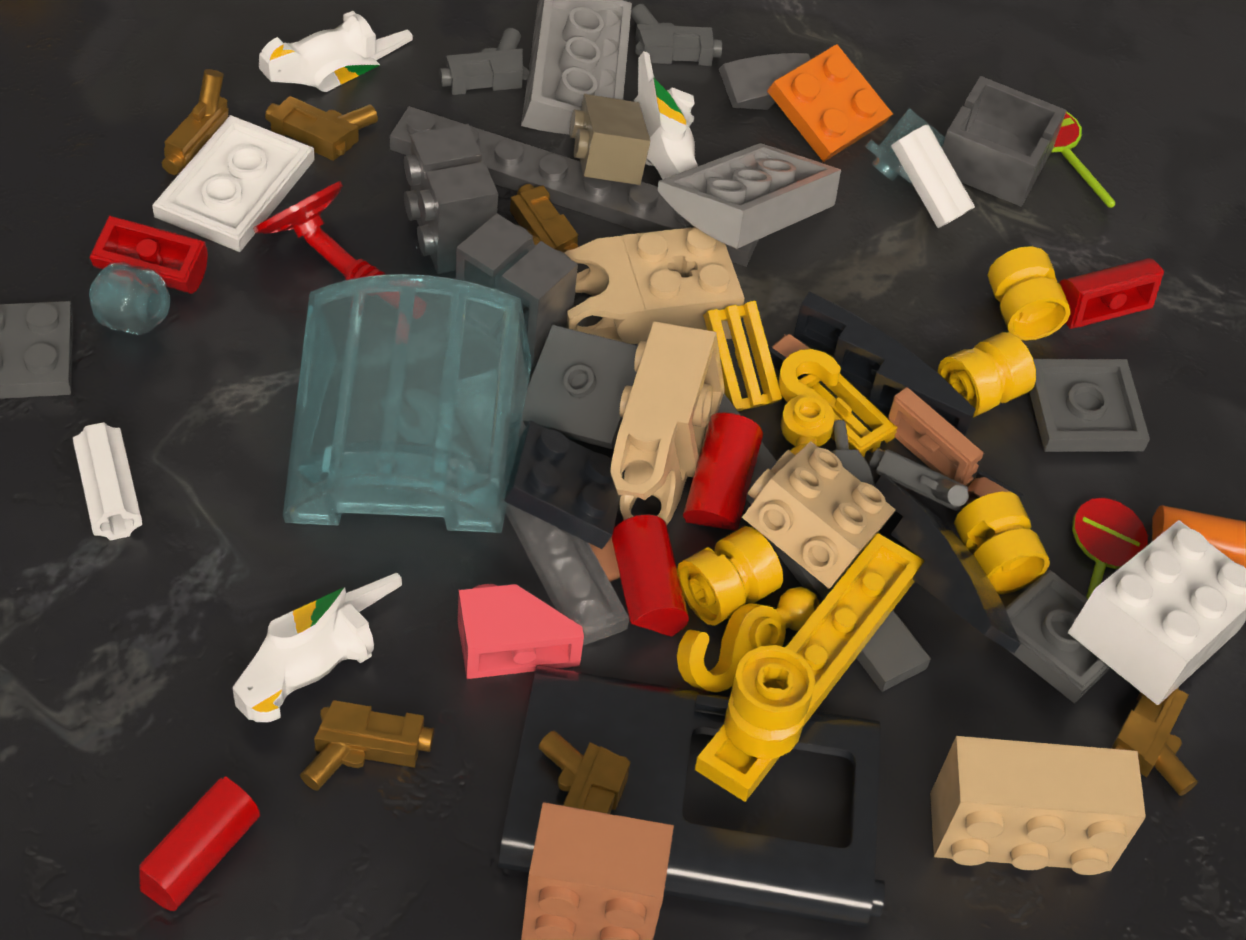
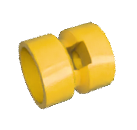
(1028, 293)
(991, 371)
(1001, 541)
(735, 573)
(769, 701)

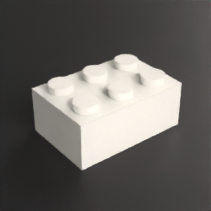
(1164, 611)

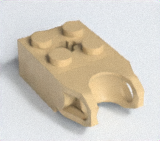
(652, 278)
(666, 415)

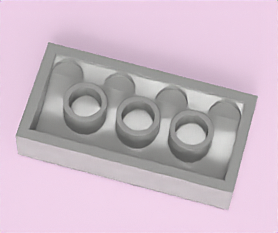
(574, 52)
(751, 193)

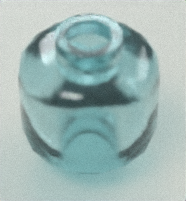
(129, 298)

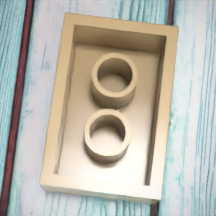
(1036, 804)

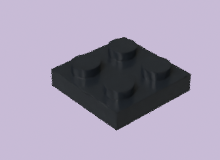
(564, 485)

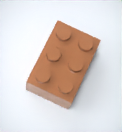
(595, 876)

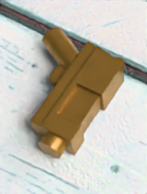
(198, 126)
(326, 132)
(540, 218)
(1149, 731)
(356, 733)
(592, 779)

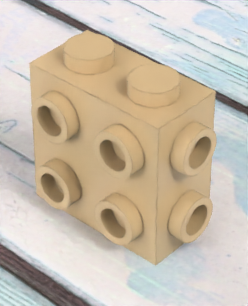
(817, 511)

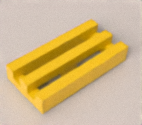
(760, 351)
(851, 400)

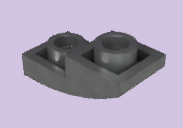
(751, 77)

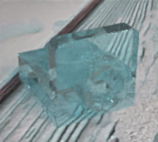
(886, 159)

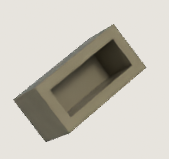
(610, 139)

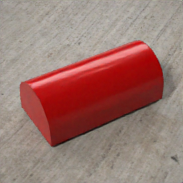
(175, 257)
(1112, 292)
(723, 471)
(649, 575)
(197, 844)

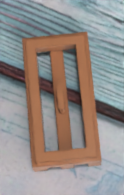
(933, 438)

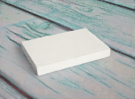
(233, 183)

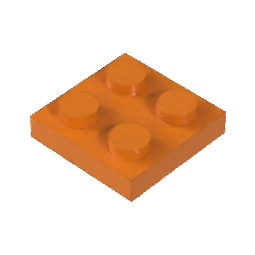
(829, 102)

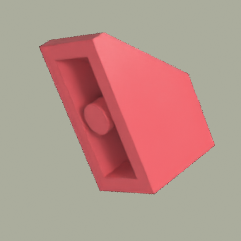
(513, 632)

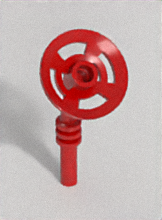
(306, 222)

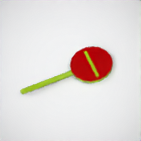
(1108, 535)

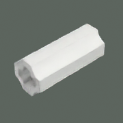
(932, 176)
(107, 481)

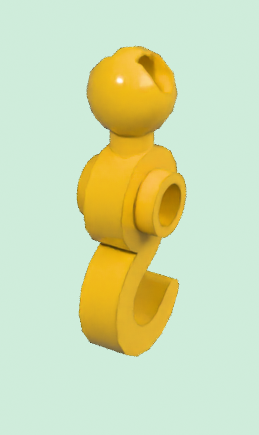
(807, 413)
(747, 629)

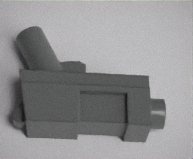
(671, 42)
(493, 67)
(920, 479)

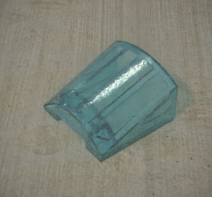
(408, 402)

